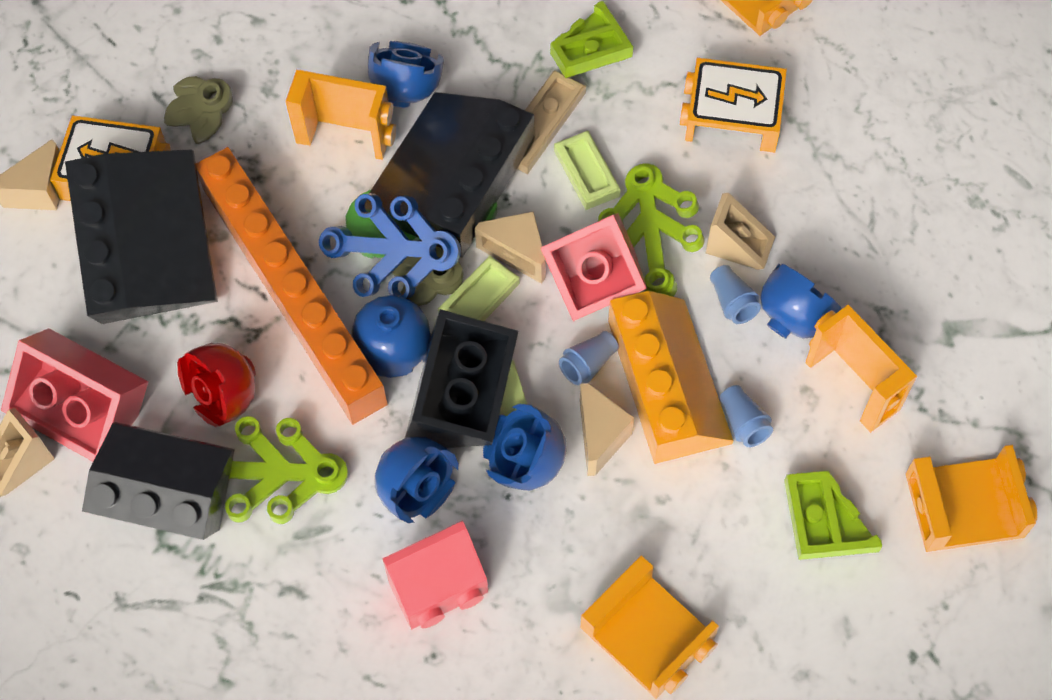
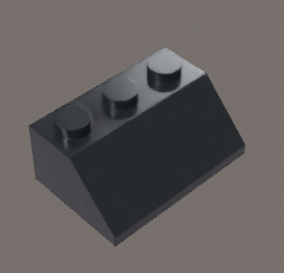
(462, 381)
(159, 481)

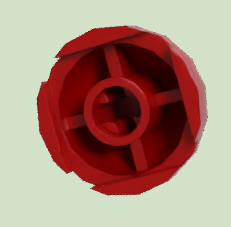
(219, 381)

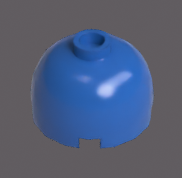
(405, 71)
(794, 303)
(392, 335)
(526, 449)
(415, 477)

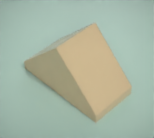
(28, 181)
(738, 235)
(514, 242)
(603, 427)
(20, 452)

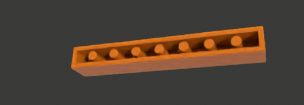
(291, 286)

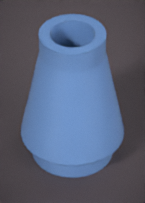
(736, 298)
(585, 359)
(746, 418)

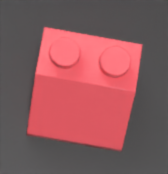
(594, 266)
(436, 576)

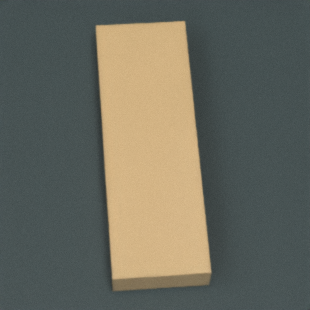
(551, 110)

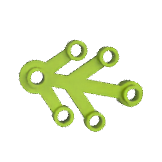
(652, 221)
(277, 471)

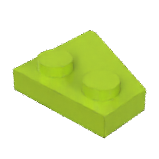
(591, 43)
(824, 519)

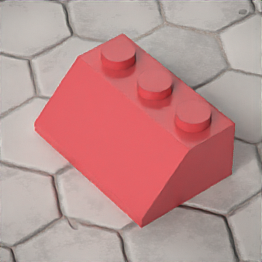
(71, 391)

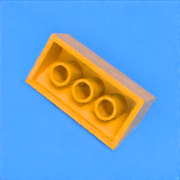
(667, 375)

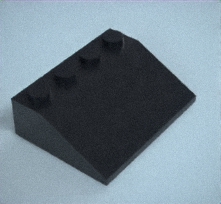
(456, 162)
(140, 233)

